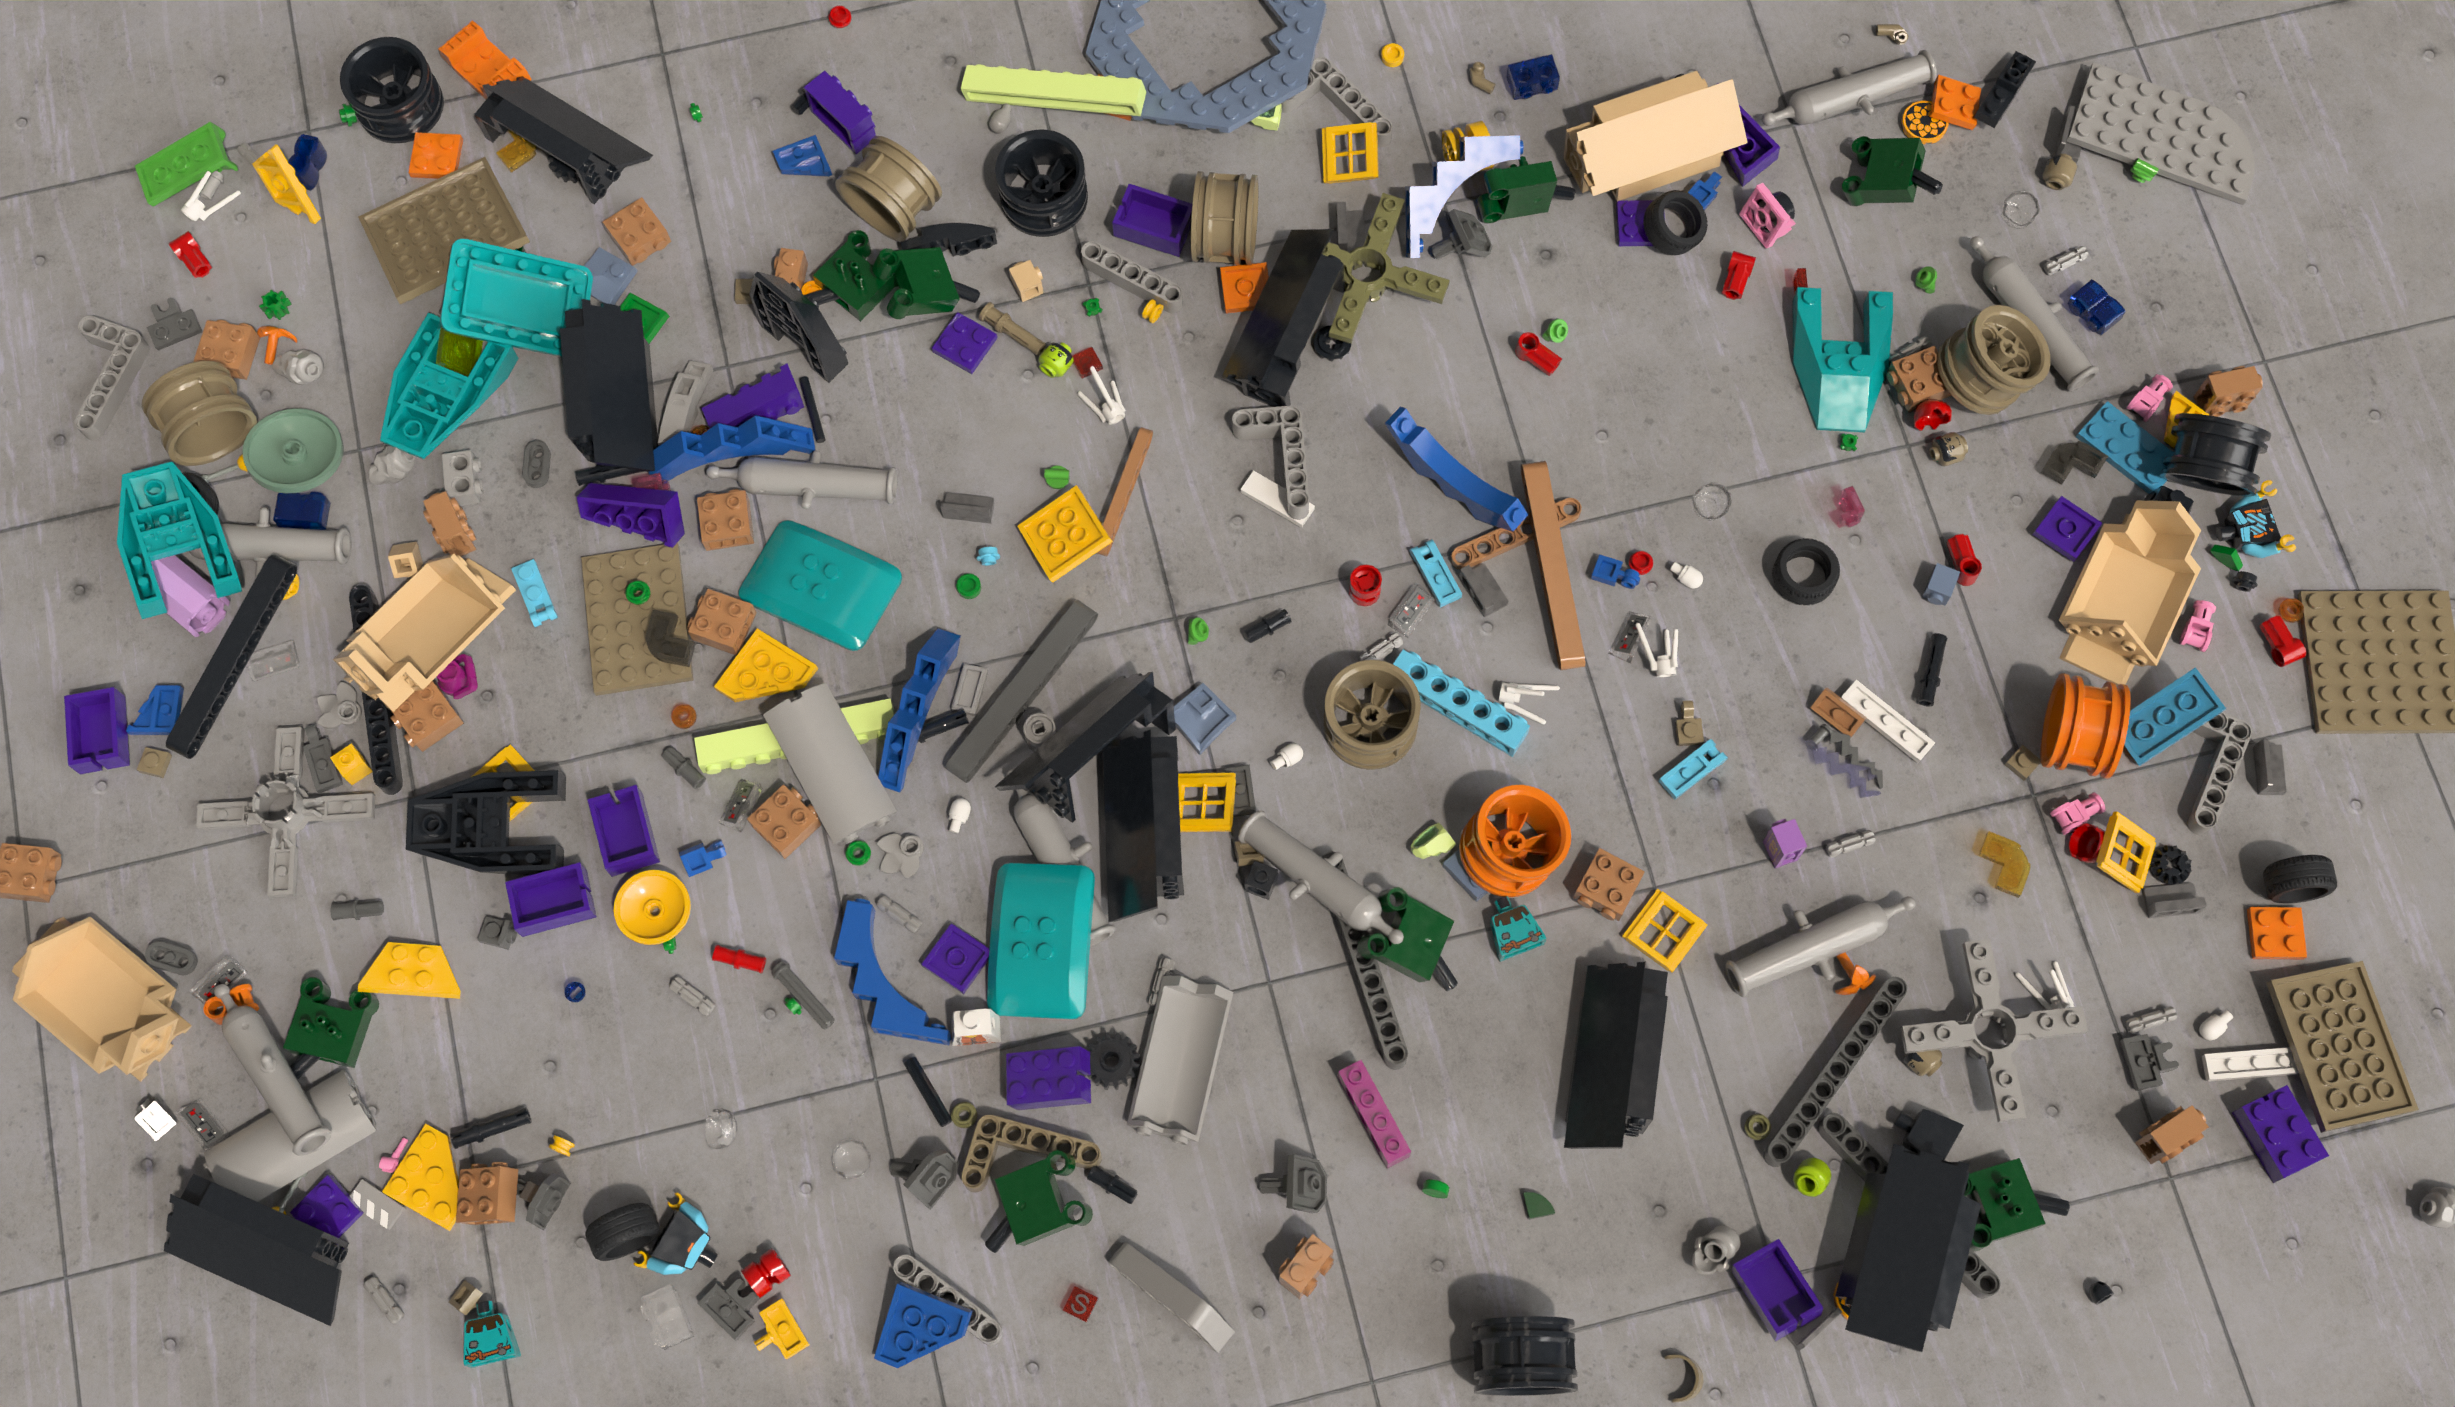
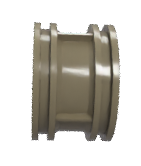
(889, 188)
(1224, 218)
(198, 413)
(1385, 681)

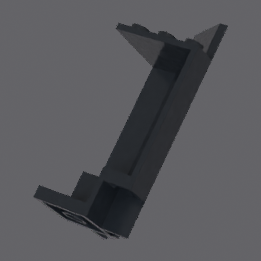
(559, 130)
(1285, 317)
(609, 386)
(1085, 735)
(1142, 824)
(1616, 1055)
(257, 1248)
(1908, 1249)

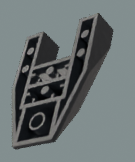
(786, 310)
(471, 821)

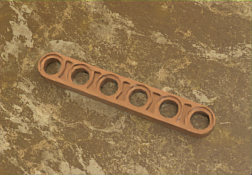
(1126, 485)
(1518, 537)

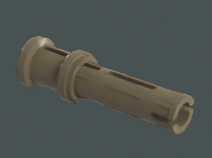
(1003, 323)

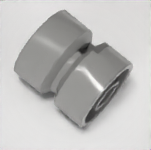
(1038, 730)

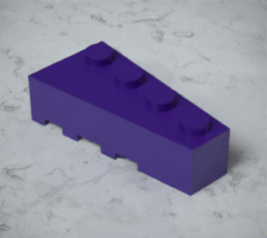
(1754, 156)
(768, 399)
(634, 510)

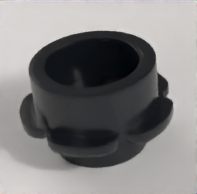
(2245, 581)

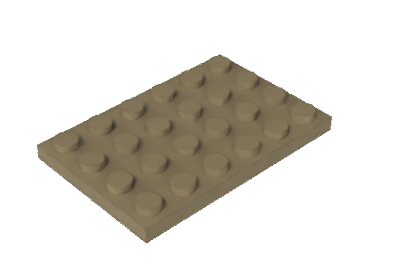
(619, 628)
(2342, 1046)

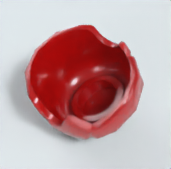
(1932, 414)
(2086, 843)

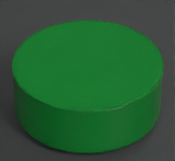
(968, 586)
(1435, 1188)

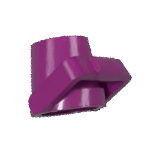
(458, 679)

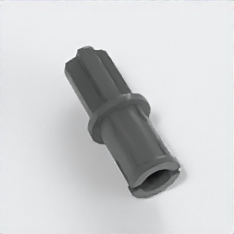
(683, 768)
(356, 910)

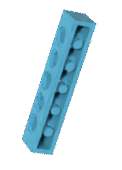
(1463, 715)

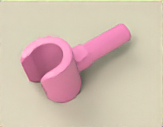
(390, 1164)

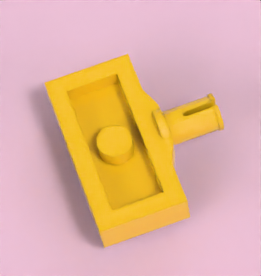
(781, 1330)

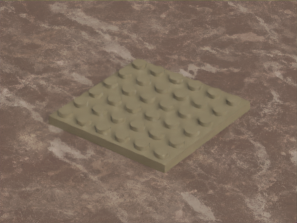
(418, 229)
(2380, 661)

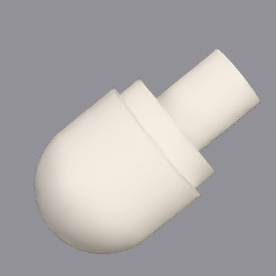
(1688, 575)
(1288, 756)
(958, 814)
(2215, 1025)

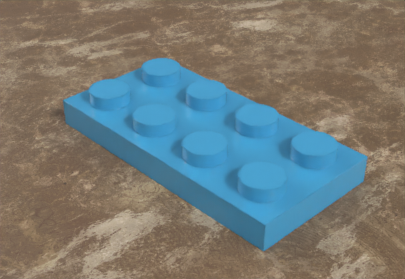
(2127, 446)
(2170, 716)

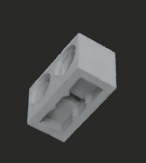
(457, 479)

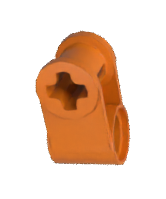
(241, 996)

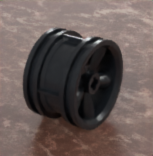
(400, 109)
(1049, 209)
(2215, 454)
(1524, 1356)

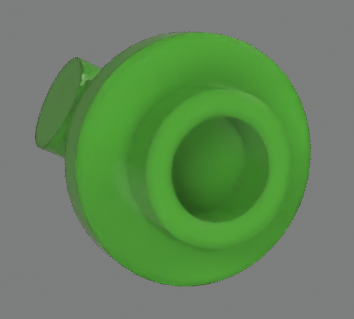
(2143, 171)
(1926, 279)
(1556, 331)
(1057, 477)
(1197, 631)

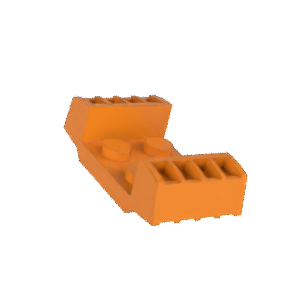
(479, 60)

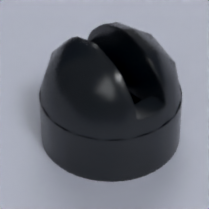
(2100, 1292)

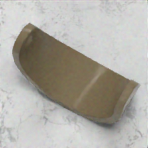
(1699, 1378)

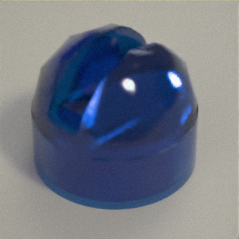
(570, 988)

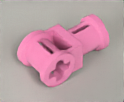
(2148, 399)
(2199, 628)
(2075, 813)

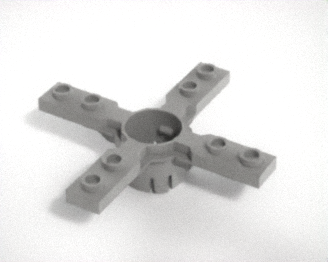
(283, 849)
(2017, 1028)

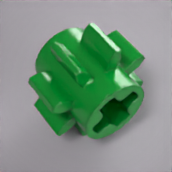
(275, 304)

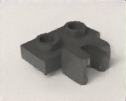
(172, 325)
(2146, 1061)
(730, 1308)

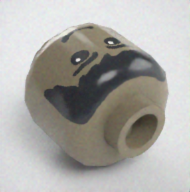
(2059, 171)
(1948, 449)
(1923, 1062)

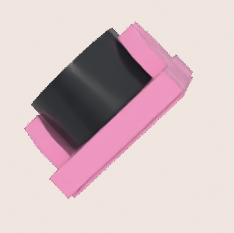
(1770, 211)

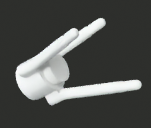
(194, 208)
(1112, 411)
(1665, 664)
(1512, 692)
(2060, 1001)

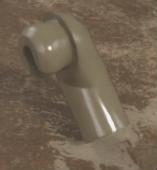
(1893, 31)
(1478, 78)

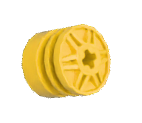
(1451, 140)

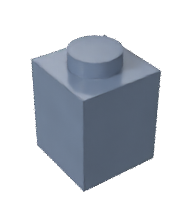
(1941, 584)

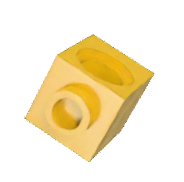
(351, 764)

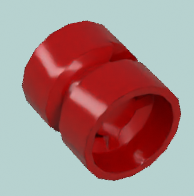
(1365, 585)
(766, 1272)

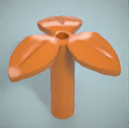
(273, 334)
(1857, 974)

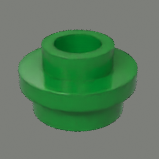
(347, 115)
(636, 586)
(855, 846)

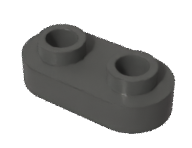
(536, 466)
(172, 959)

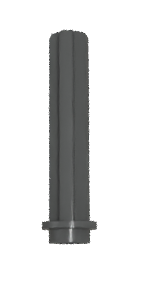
(802, 995)

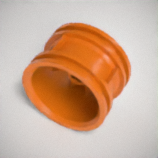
(2085, 726)
(1490, 866)

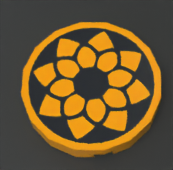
(1918, 123)

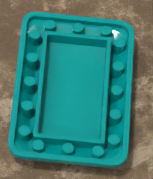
(511, 296)
(821, 585)
(1040, 940)

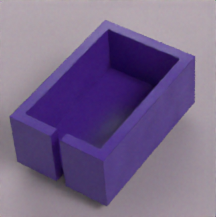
(840, 111)
(1153, 220)
(96, 730)
(623, 831)
(550, 899)
(1048, 1078)
(2280, 1134)
(1777, 1290)

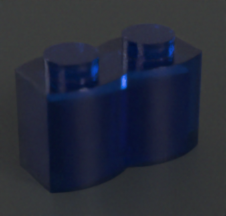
(308, 160)
(2096, 307)
(302, 511)

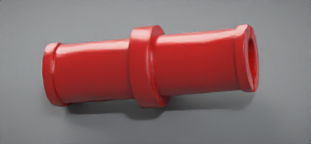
(739, 959)

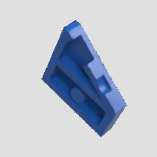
(803, 158)
(159, 712)

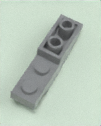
(683, 400)

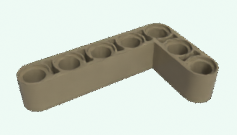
(1023, 1144)

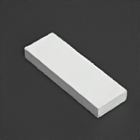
(1271, 496)

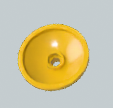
(644, 894)

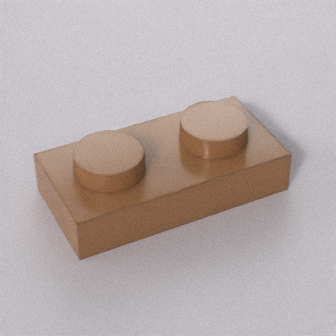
(1838, 712)

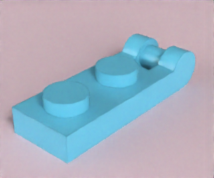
(1436, 573)
(534, 592)
(1692, 769)

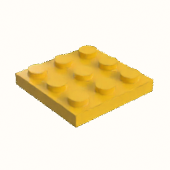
(1064, 533)

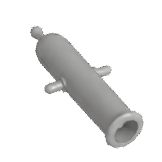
(1856, 90)
(2015, 290)
(810, 479)
(291, 544)
(1052, 847)
(1316, 876)
(1814, 944)
(271, 1074)

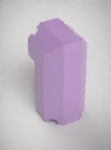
(188, 596)

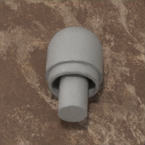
(1001, 119)

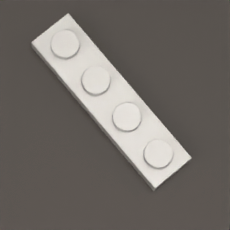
(1888, 721)
(2249, 1064)

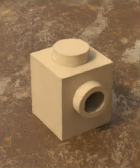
(1026, 280)
(405, 559)

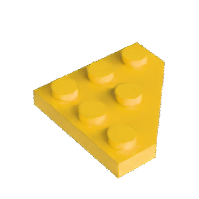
(764, 669)
(428, 1178)

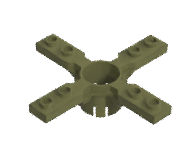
(1374, 256)

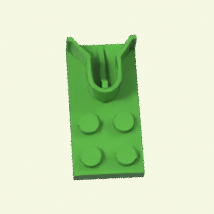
(183, 163)

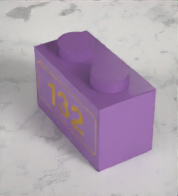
(1784, 842)

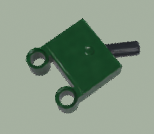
(1891, 171)
(1520, 191)
(922, 281)
(1423, 940)

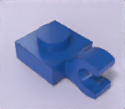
(1705, 192)
(699, 859)

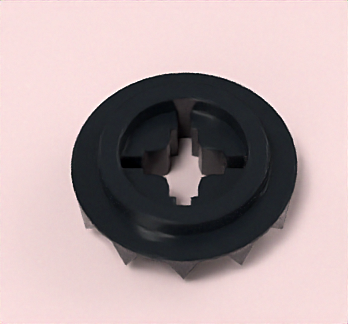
(1320, 340)
(2171, 876)

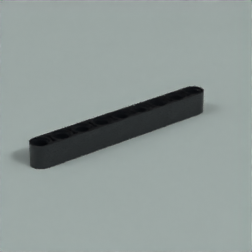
(231, 656)
(376, 724)

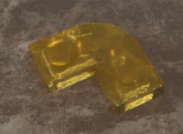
(517, 152)
(2013, 861)

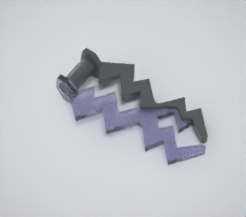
(1853, 768)

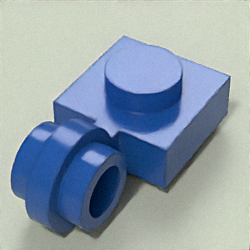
(1609, 570)

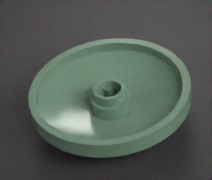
(292, 450)

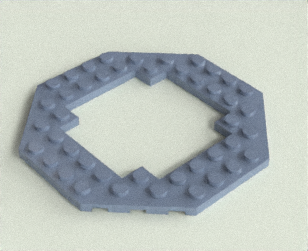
(1233, 103)

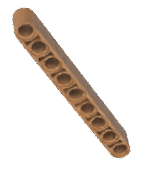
(1552, 565)

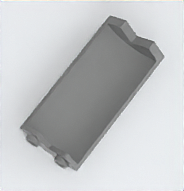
(830, 764)
(1180, 1059)
(261, 1155)

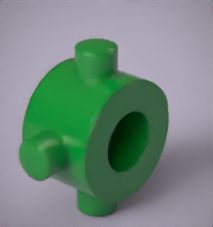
(696, 113)
(1092, 307)
(1848, 442)
(670, 945)
(793, 1006)

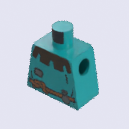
(1514, 930)
(489, 1337)

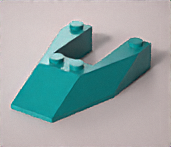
(1841, 376)
(434, 401)
(162, 519)

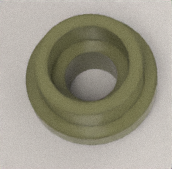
(958, 1109)
(1761, 1120)

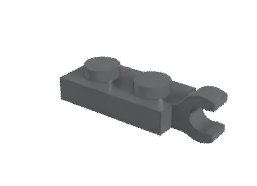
(318, 754)

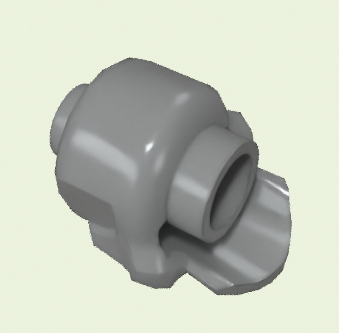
(299, 366)
(391, 466)
(2438, 1207)
(1715, 1250)

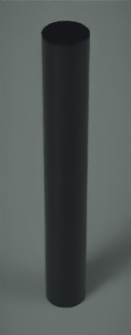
(812, 409)

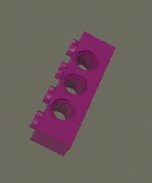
(1374, 1114)

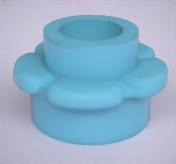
(988, 556)

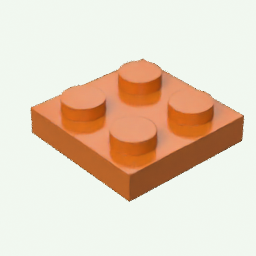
(1955, 102)
(435, 155)
(1243, 286)
(2276, 933)

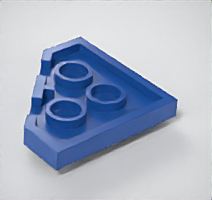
(919, 1325)

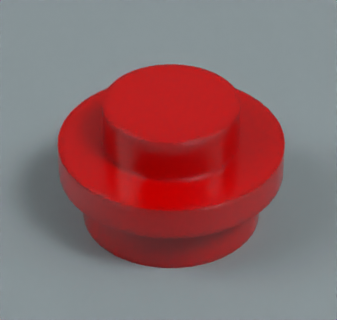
(839, 17)
(1641, 562)

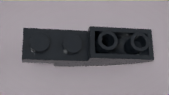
(2005, 89)
(958, 237)

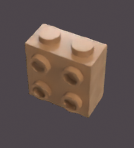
(637, 231)
(228, 345)
(1917, 378)
(2228, 391)
(725, 520)
(449, 524)
(721, 621)
(426, 717)
(784, 820)
(28, 872)
(1608, 885)
(2172, 1134)
(487, 1194)
(1301, 1272)

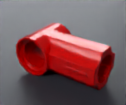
(189, 252)
(1738, 273)
(1539, 354)
(1964, 558)
(2284, 647)

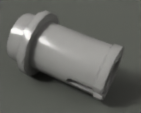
(211, 185)

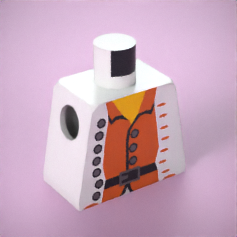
(975, 1027)

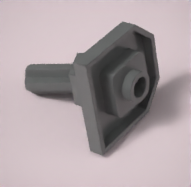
(1467, 237)
(928, 1177)
(1303, 1184)
(543, 1199)

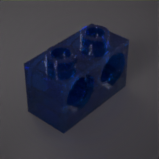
(1531, 72)

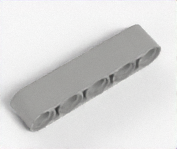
(1126, 268)
(940, 1289)

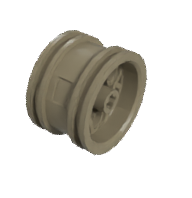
(1993, 360)

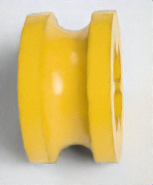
(1152, 311)
(561, 1146)

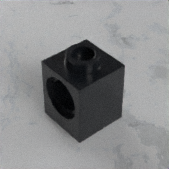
(1261, 880)

